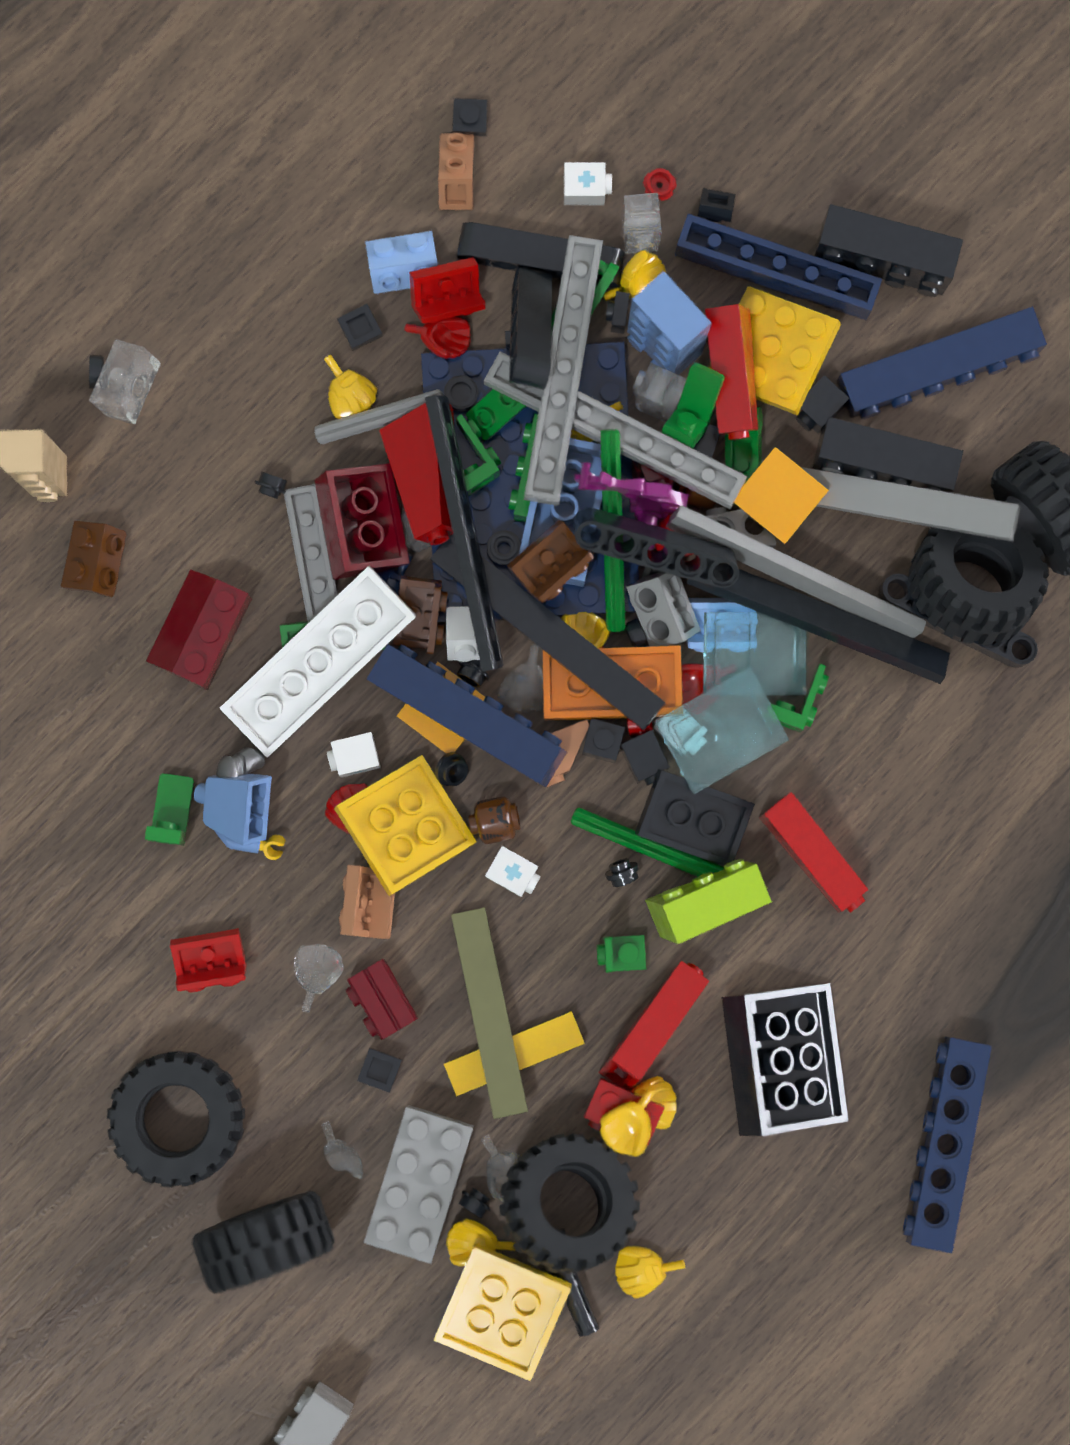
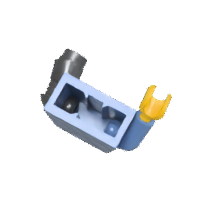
(239, 803)

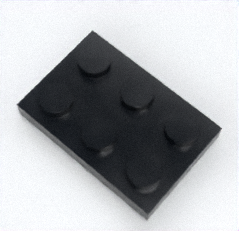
(698, 823)

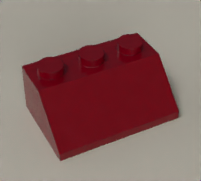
(361, 520)
(199, 629)

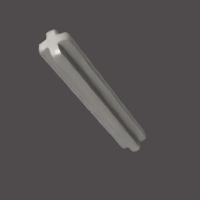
(369, 419)

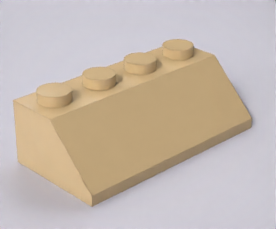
(34, 463)

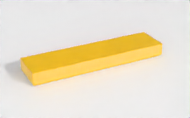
(530, 1046)

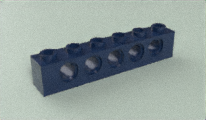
(941, 1232)

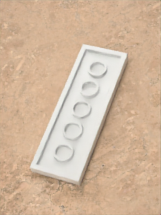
(318, 661)

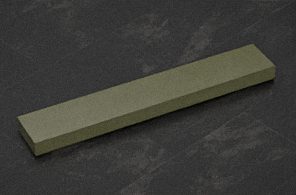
(489, 1013)

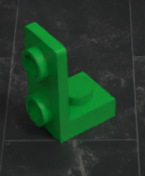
(695, 405)
(494, 413)
(476, 476)
(796, 721)
(171, 810)
(622, 953)

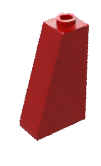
(733, 357)
(418, 475)
(814, 853)
(654, 1026)

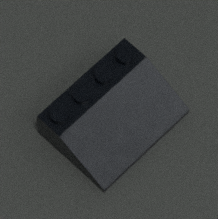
(784, 1060)

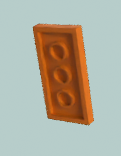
(654, 666)

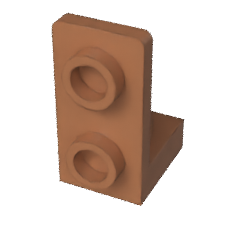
(456, 171)

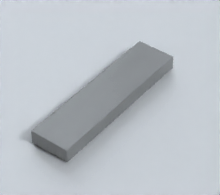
(310, 549)

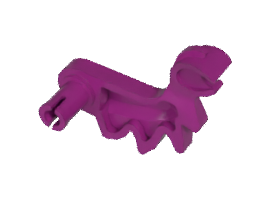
(647, 499)

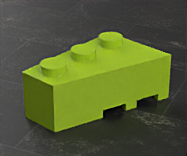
(708, 901)

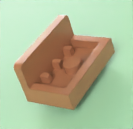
(366, 905)

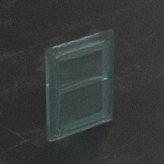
(755, 641)
(721, 730)

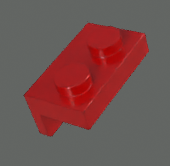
(446, 291)
(208, 960)
(609, 1096)

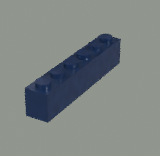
(777, 267)
(941, 363)
(467, 715)

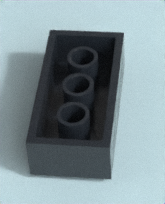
(889, 250)
(886, 456)

